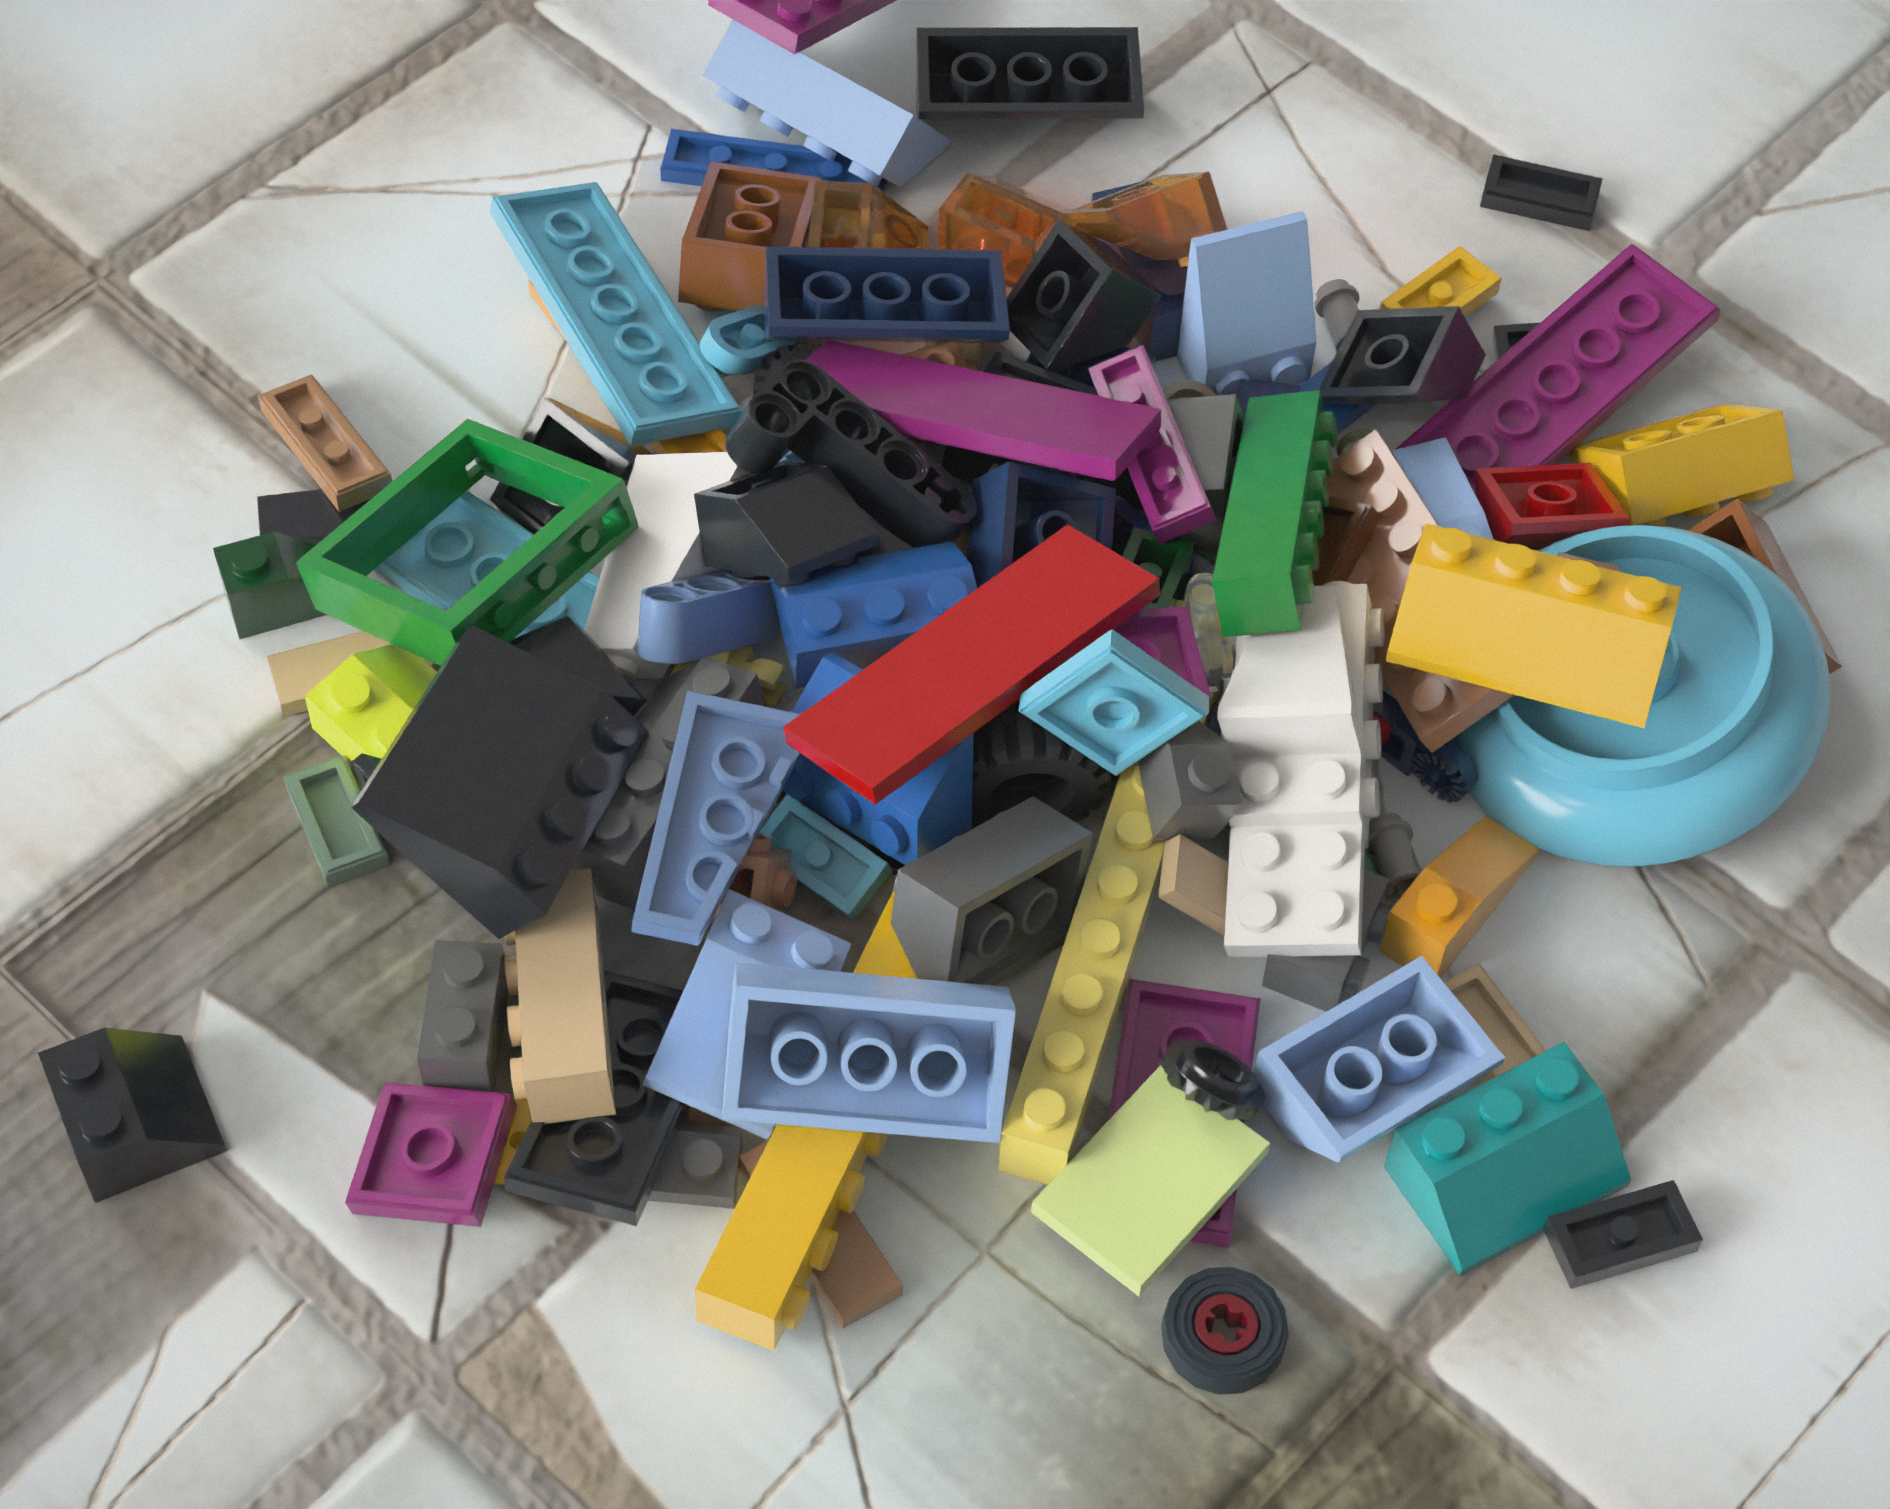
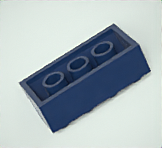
(884, 295)

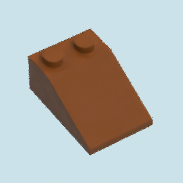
(729, 231)

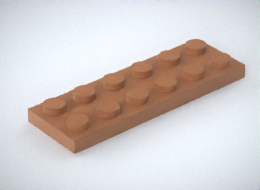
(1373, 476)

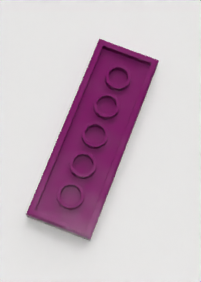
(1573, 368)
(993, 411)

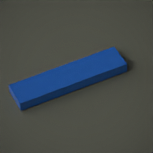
(691, 152)

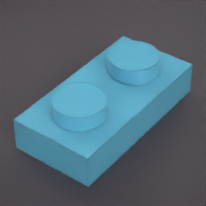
(826, 858)

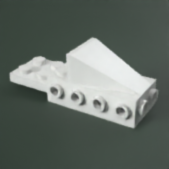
(1303, 769)

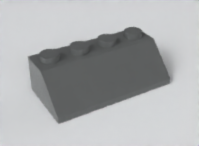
(625, 831)

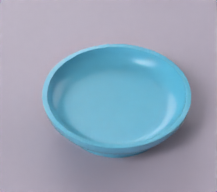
(1724, 733)

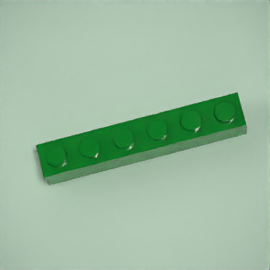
(1275, 514)

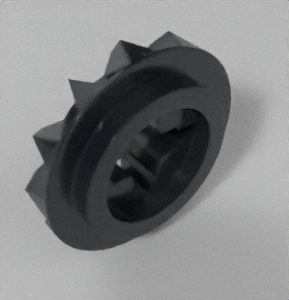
(1213, 1079)

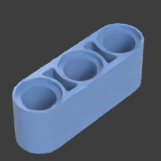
(705, 616)

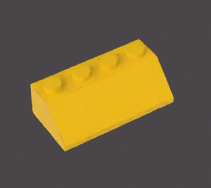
(1534, 624)

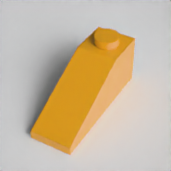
(1456, 895)

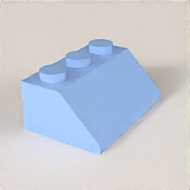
(1373, 1063)

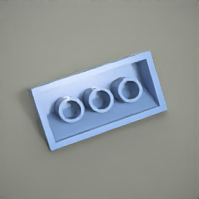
(824, 106)
(868, 1053)

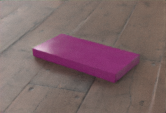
(1170, 1013)

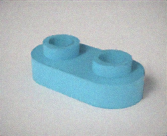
(738, 342)

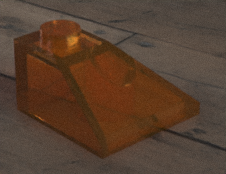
(1155, 215)

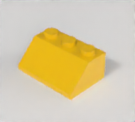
(1692, 461)

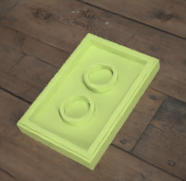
(1148, 1181)

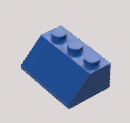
(868, 605)
(912, 818)

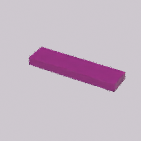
(1163, 468)

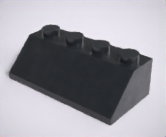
(1028, 73)

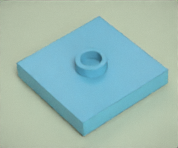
(1114, 703)

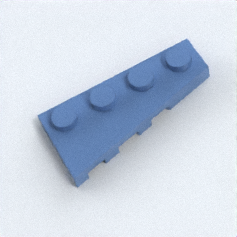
(714, 802)

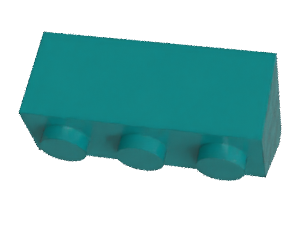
(1508, 1157)

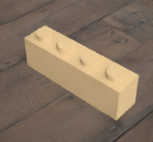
(561, 1009)

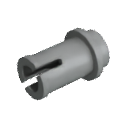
(1338, 305)
(1394, 854)

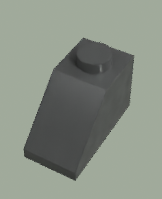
(1190, 785)

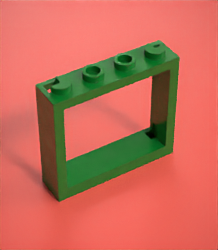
(515, 589)

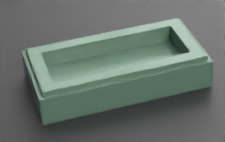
(337, 834)

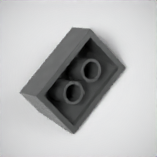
(992, 896)

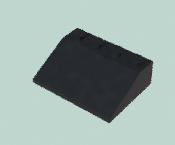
(500, 778)

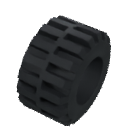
(1024, 760)

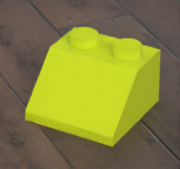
(368, 700)

